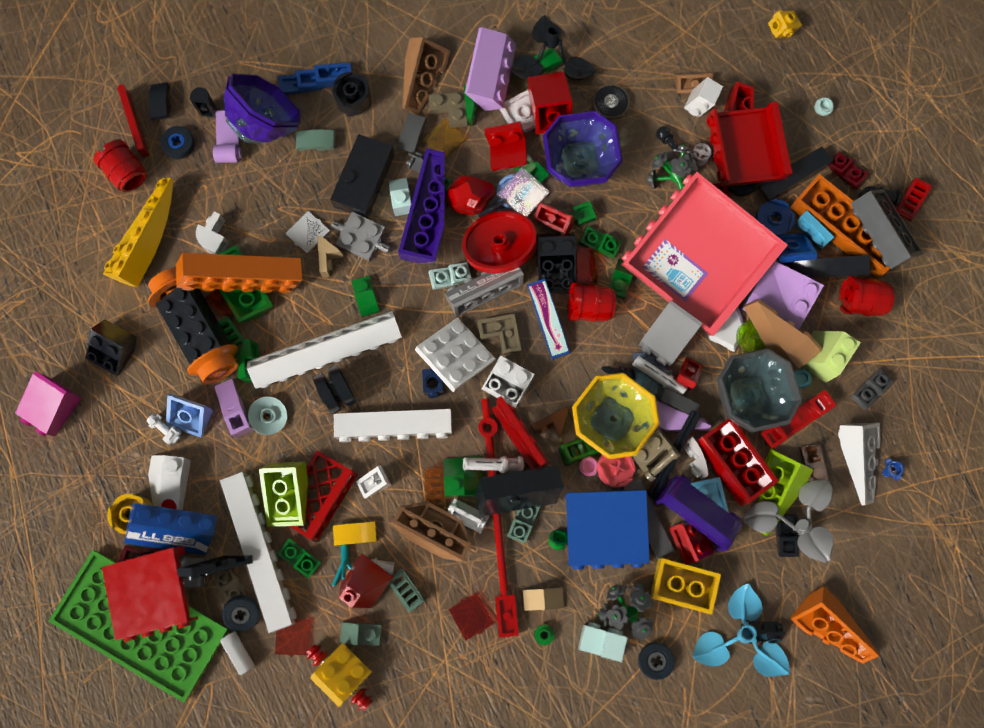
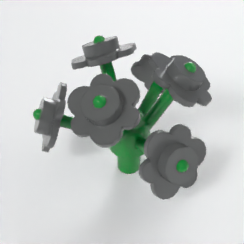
(677, 168)
(621, 615)

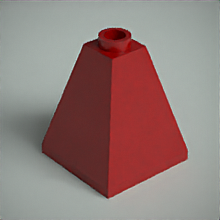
(364, 583)

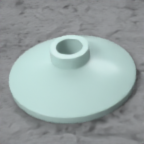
(274, 409)

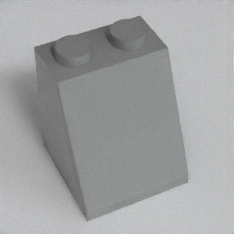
(669, 334)

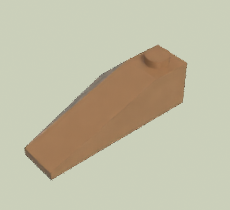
(422, 68)
(781, 335)

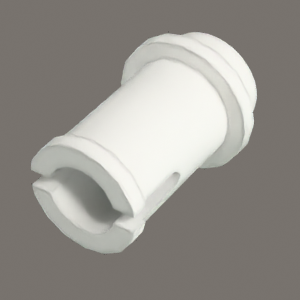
(387, 566)

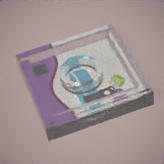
(523, 193)

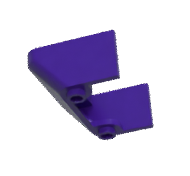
(700, 512)

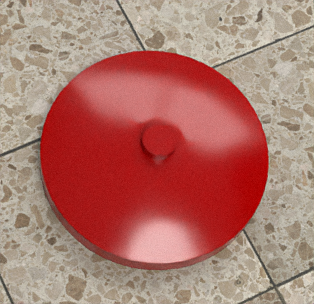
(499, 242)

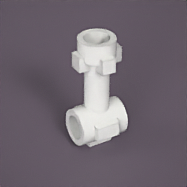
(172, 434)

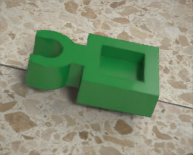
(583, 213)

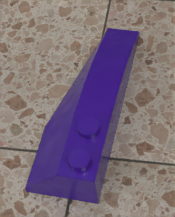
(427, 212)

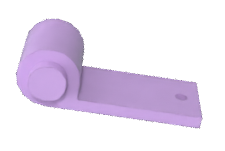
(227, 141)

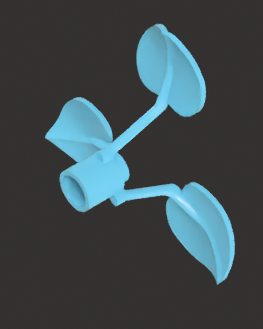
(743, 605)

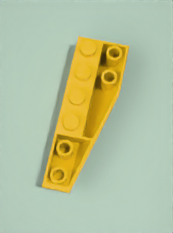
(142, 239)

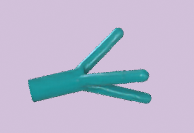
(344, 563)

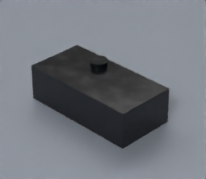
(362, 176)
(519, 490)

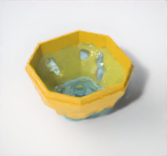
(628, 402)

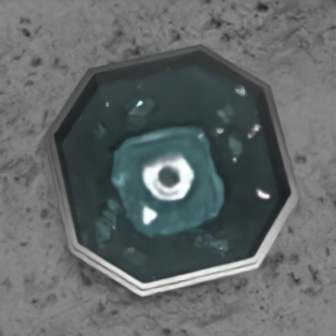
(771, 387)

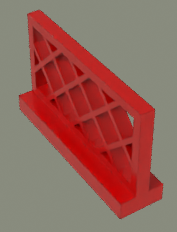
(519, 435)
(332, 500)

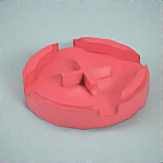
(616, 471)

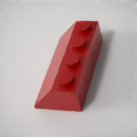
(736, 462)

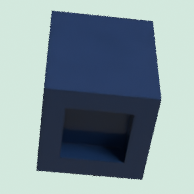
(428, 375)

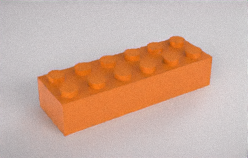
(835, 213)
(237, 272)

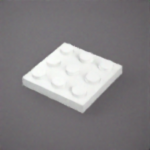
(455, 354)

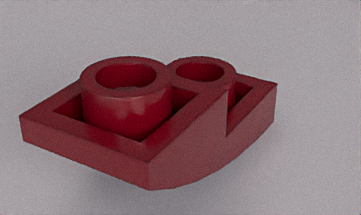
(846, 170)

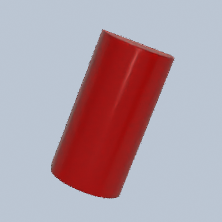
(554, 218)

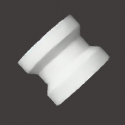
(701, 150)

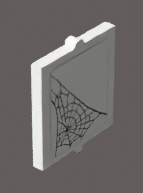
(305, 232)

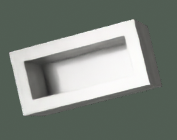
(703, 97)

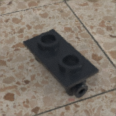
(771, 631)

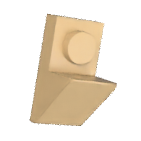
(326, 252)

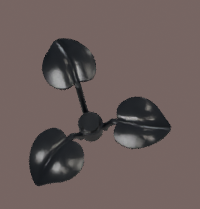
(550, 34)

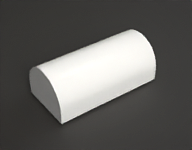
(237, 653)

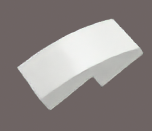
(699, 465)

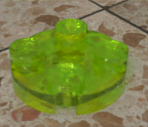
(745, 339)

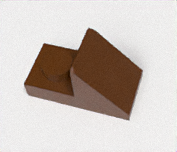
(556, 420)

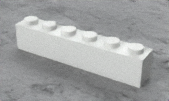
(393, 424)

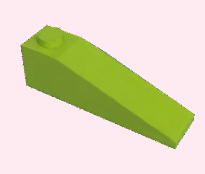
(791, 478)

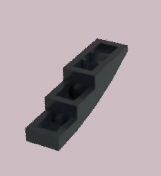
(801, 170)
(832, 266)

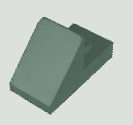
(360, 633)

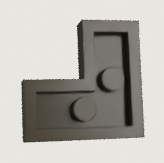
(452, 104)
(504, 328)

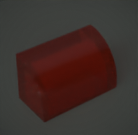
(587, 266)

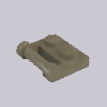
(653, 448)

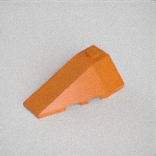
(828, 619)

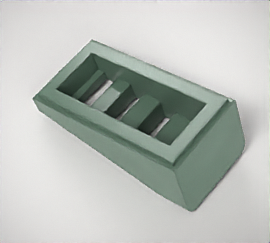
(404, 601)

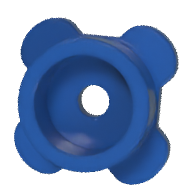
(898, 466)

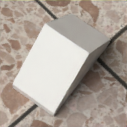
(373, 482)

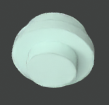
(823, 106)

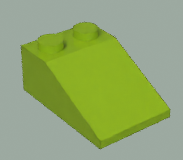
(284, 493)

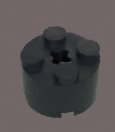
(351, 93)

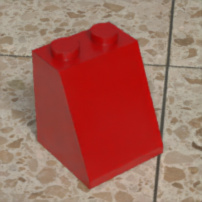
(548, 99)

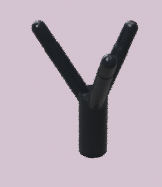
(493, 207)

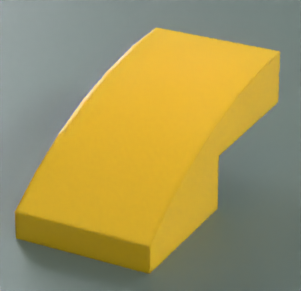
(354, 533)

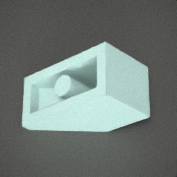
(400, 196)

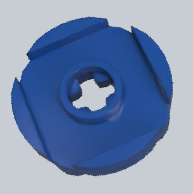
(783, 213)

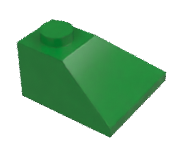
(460, 481)

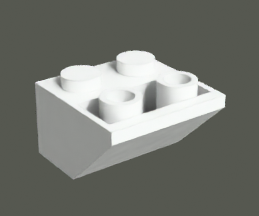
(508, 381)

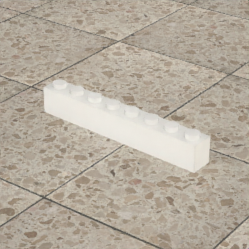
(323, 350)
(256, 542)

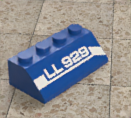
(169, 528)

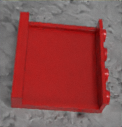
(749, 145)
(147, 594)

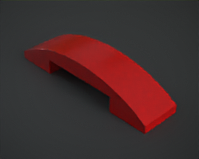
(804, 415)

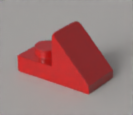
(689, 373)

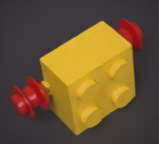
(340, 675)

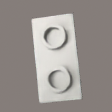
(469, 515)

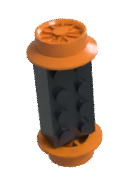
(193, 328)

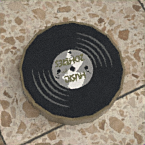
(611, 101)

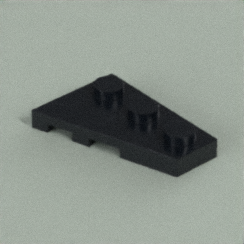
(212, 565)

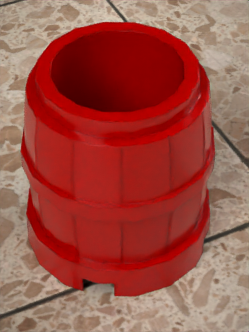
(120, 166)
(866, 296)
(591, 303)

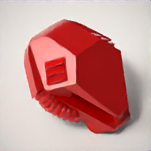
(469, 195)

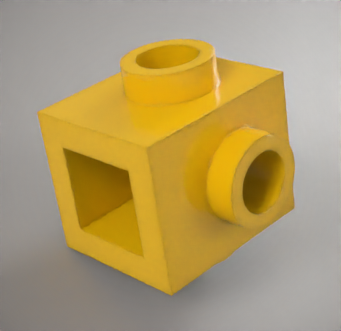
(784, 24)

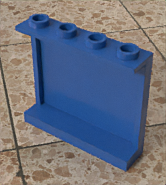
(607, 528)

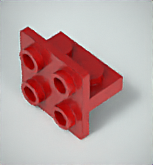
(691, 543)

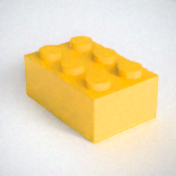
(685, 586)

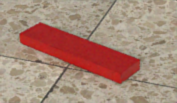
(133, 121)

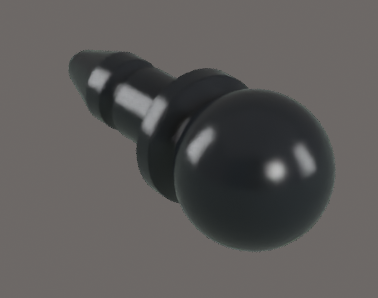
(663, 134)
(612, 370)

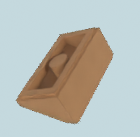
(687, 82)

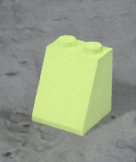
(836, 353)

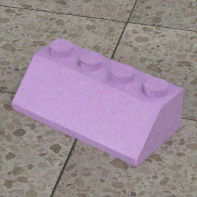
(490, 69)

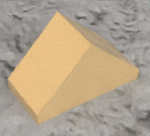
(543, 599)

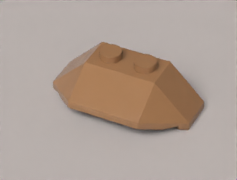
(433, 530)

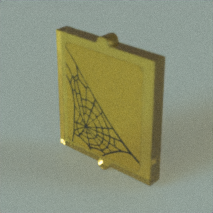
(444, 138)

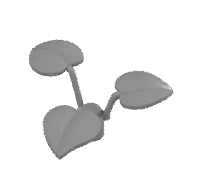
(813, 542)

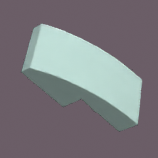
(449, 276)

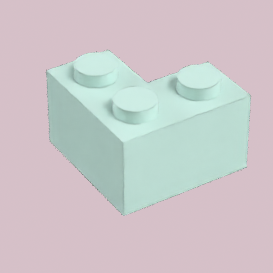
(605, 643)

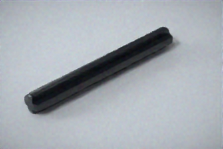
(679, 444)

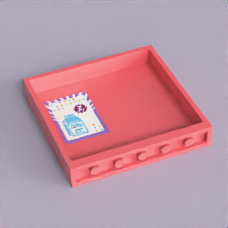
(703, 253)

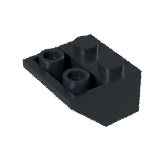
(110, 346)

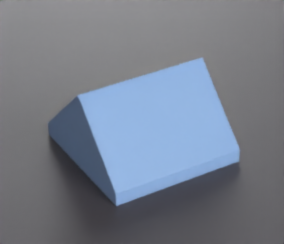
(187, 415)

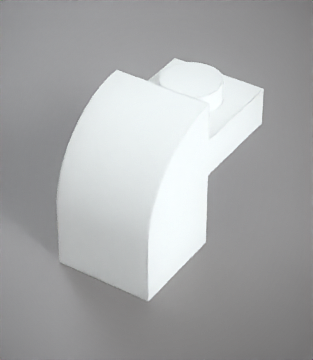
(209, 237)

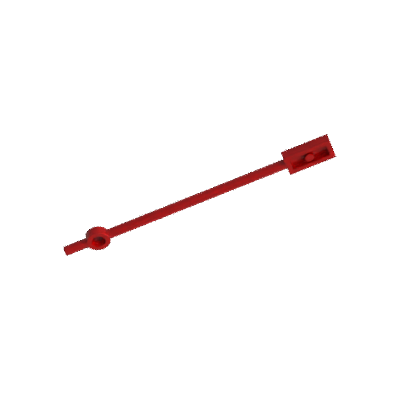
(505, 603)

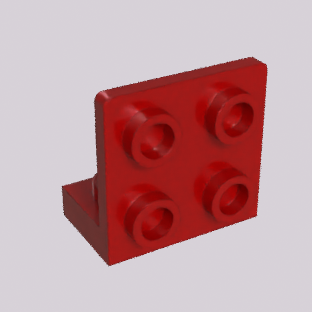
(507, 146)

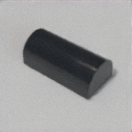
(203, 102)

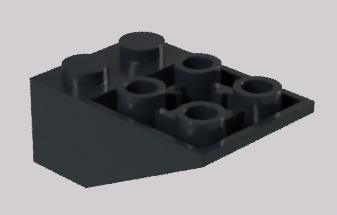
(557, 260)

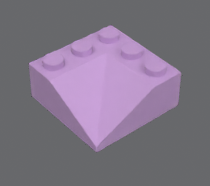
(786, 292)

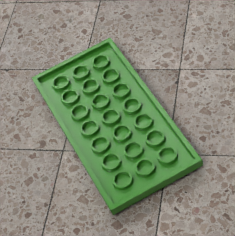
(167, 659)

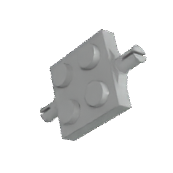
(360, 236)

